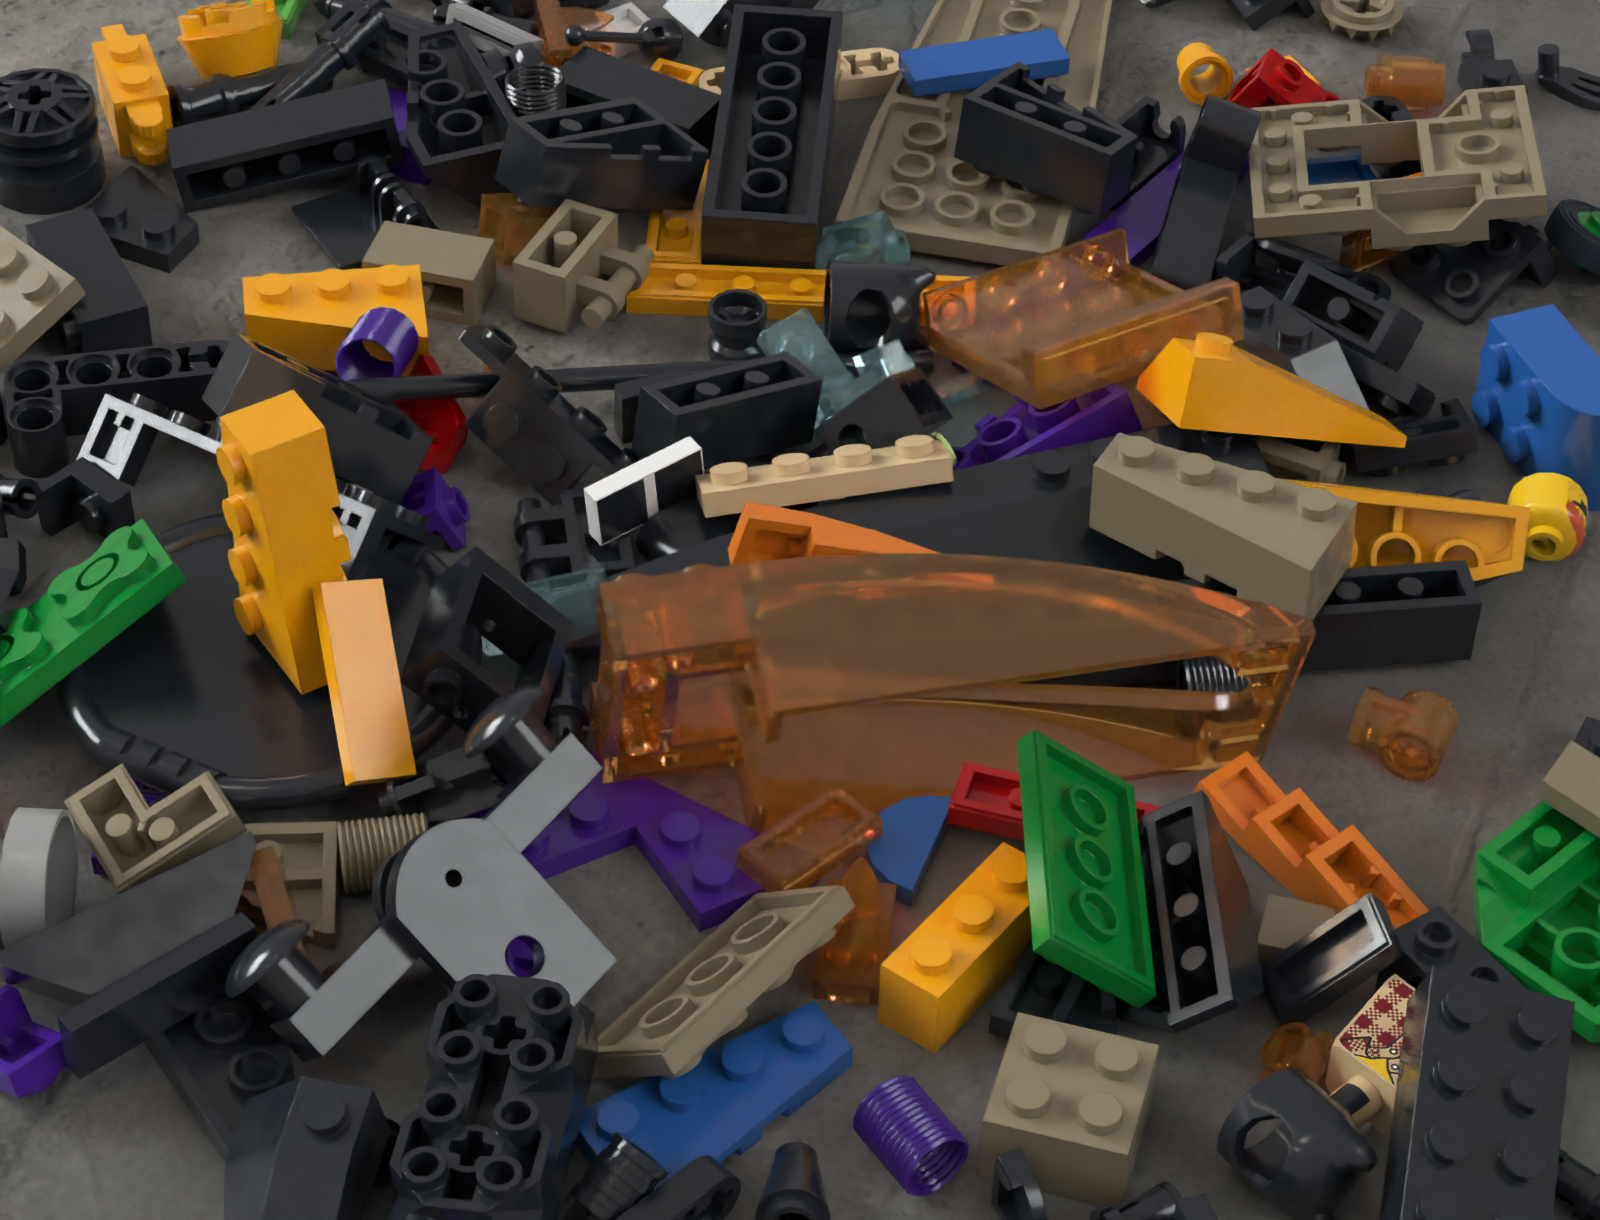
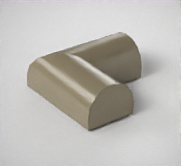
(143, 840)

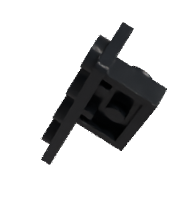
(534, 424)

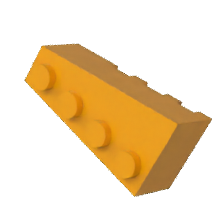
(282, 528)

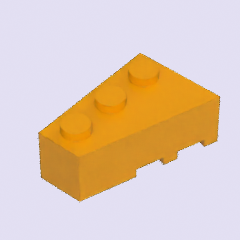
(317, 310)

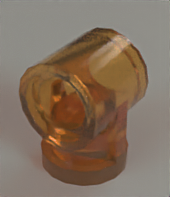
(1406, 732)

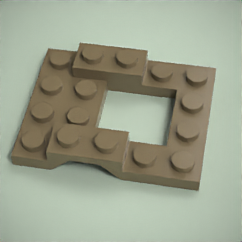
(1473, 159)

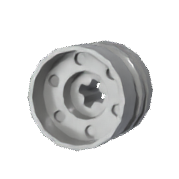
(36, 872)

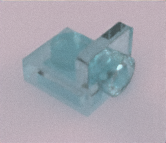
(863, 240)

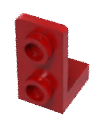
(1279, 81)

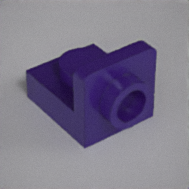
(443, 505)

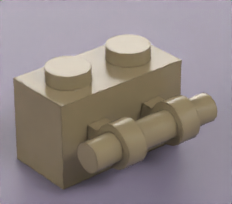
(576, 270)

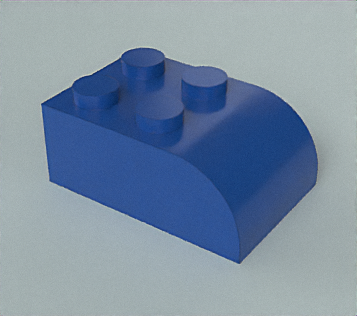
(1542, 396)

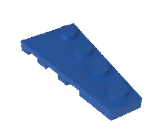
(726, 1095)

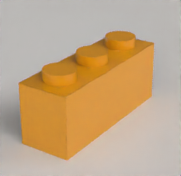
(958, 953)

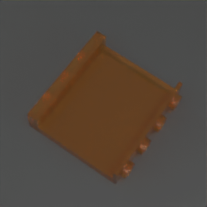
(1071, 320)

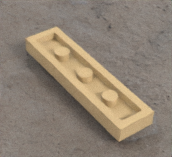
(847, 473)

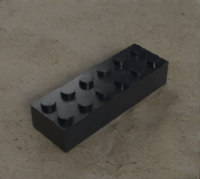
(772, 138)

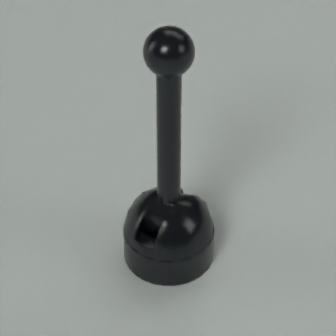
(648, 38)

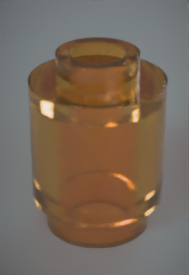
(1407, 78)

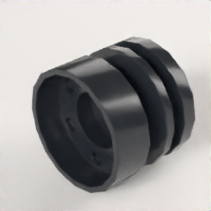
(48, 142)

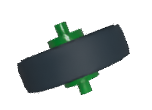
(1576, 233)

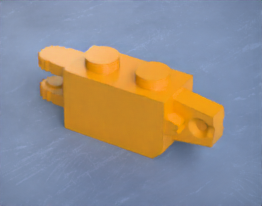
(132, 95)

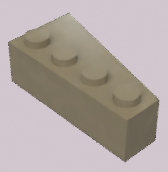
(1224, 522)

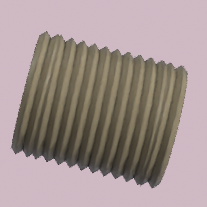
(369, 842)

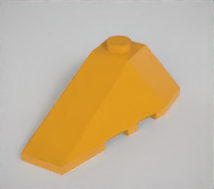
(1229, 390)
(1431, 528)

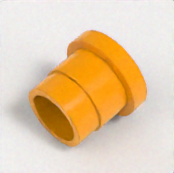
(1214, 81)

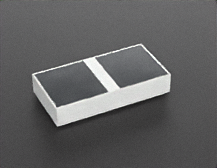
(642, 490)

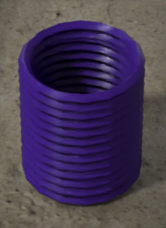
(386, 328)
(910, 1135)

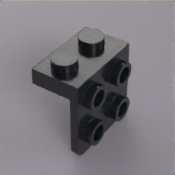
(1472, 276)

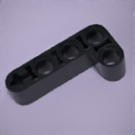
(1203, 193)
(63, 393)

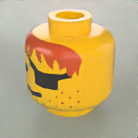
(1555, 515)

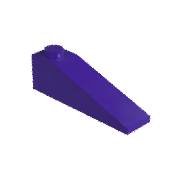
(1033, 430)

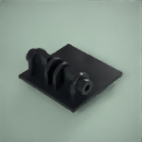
(351, 218)

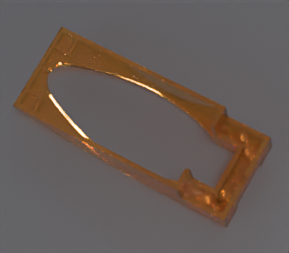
(914, 664)

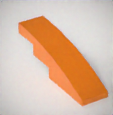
(784, 533)
(1302, 845)

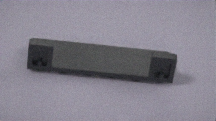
(125, 433)

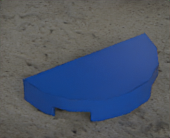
(908, 843)

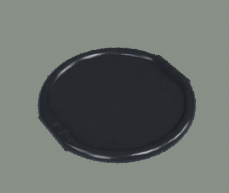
(202, 695)

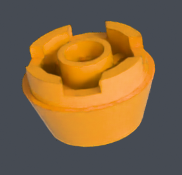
(232, 37)

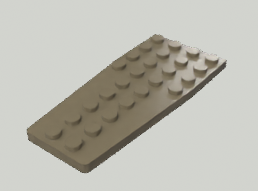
(912, 142)

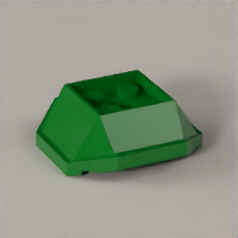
(1542, 909)

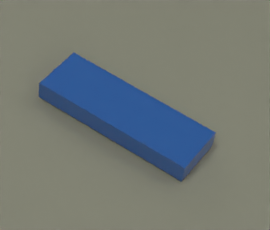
(977, 61)

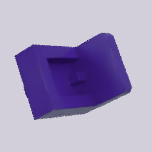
(28, 1050)

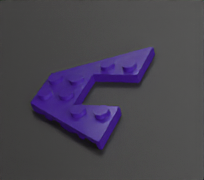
(680, 838)

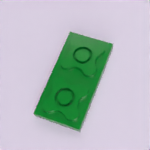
(83, 614)
(1084, 869)

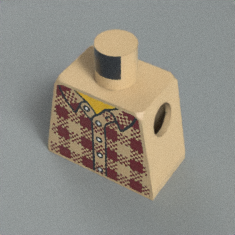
(1367, 1057)

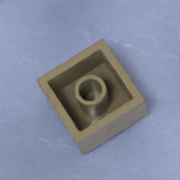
(1072, 1107)

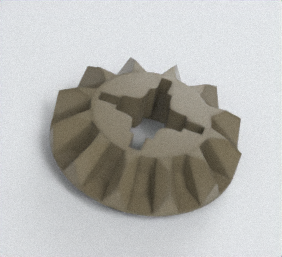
(1346, 17)

